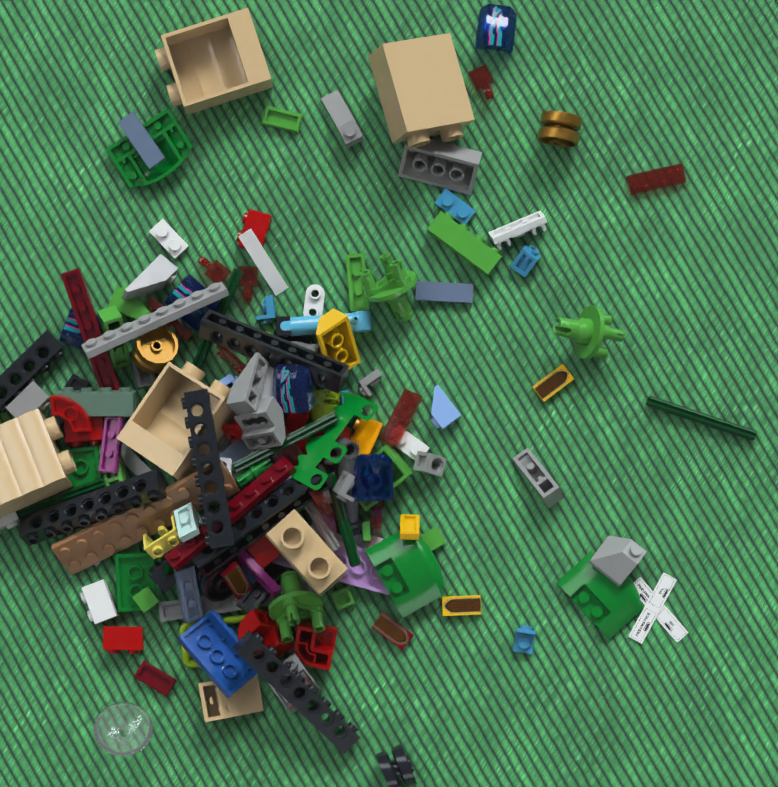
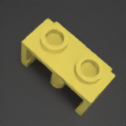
(165, 543)

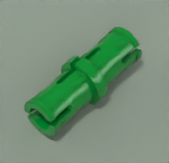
(253, 472)

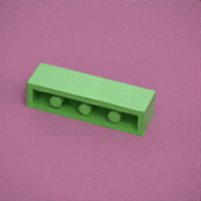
(464, 244)

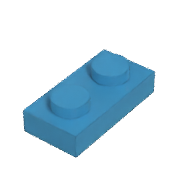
(455, 206)

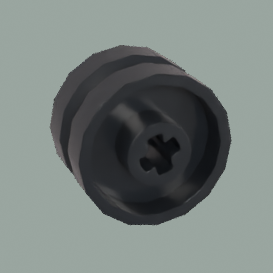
(213, 586)
(397, 768)

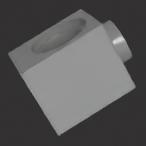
(429, 463)

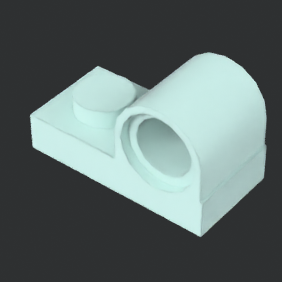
(187, 522)

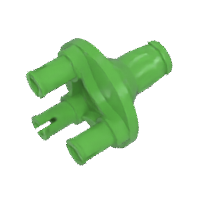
(392, 287)
(588, 332)
(295, 607)

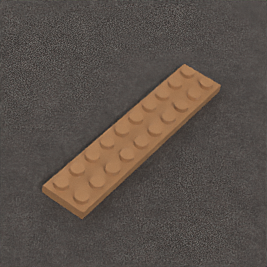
(127, 529)

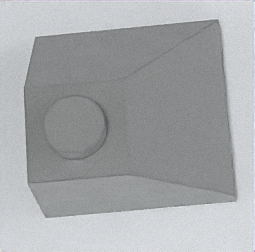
(617, 558)

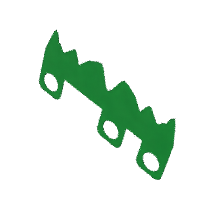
(321, 446)

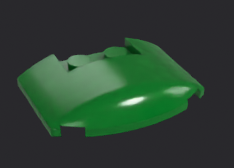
(170, 140)
(407, 572)
(600, 598)

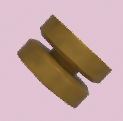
(559, 129)
(154, 350)

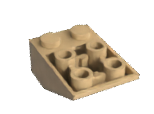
(242, 702)

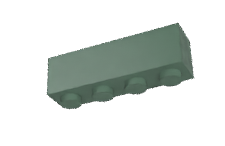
(103, 401)

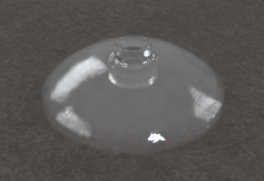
(123, 719)

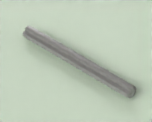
(318, 519)

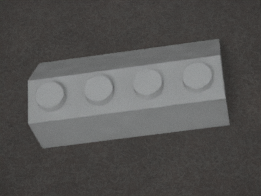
(441, 165)

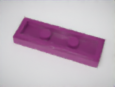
(110, 446)
(259, 574)

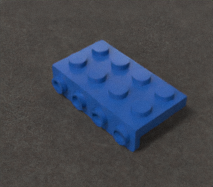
(211, 646)

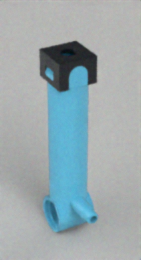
(307, 325)

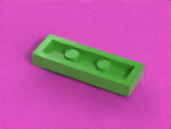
(358, 300)

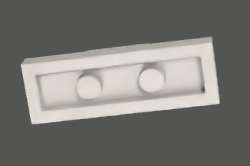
(518, 228)

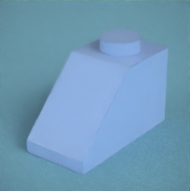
(443, 410)

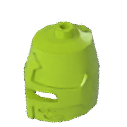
(325, 403)

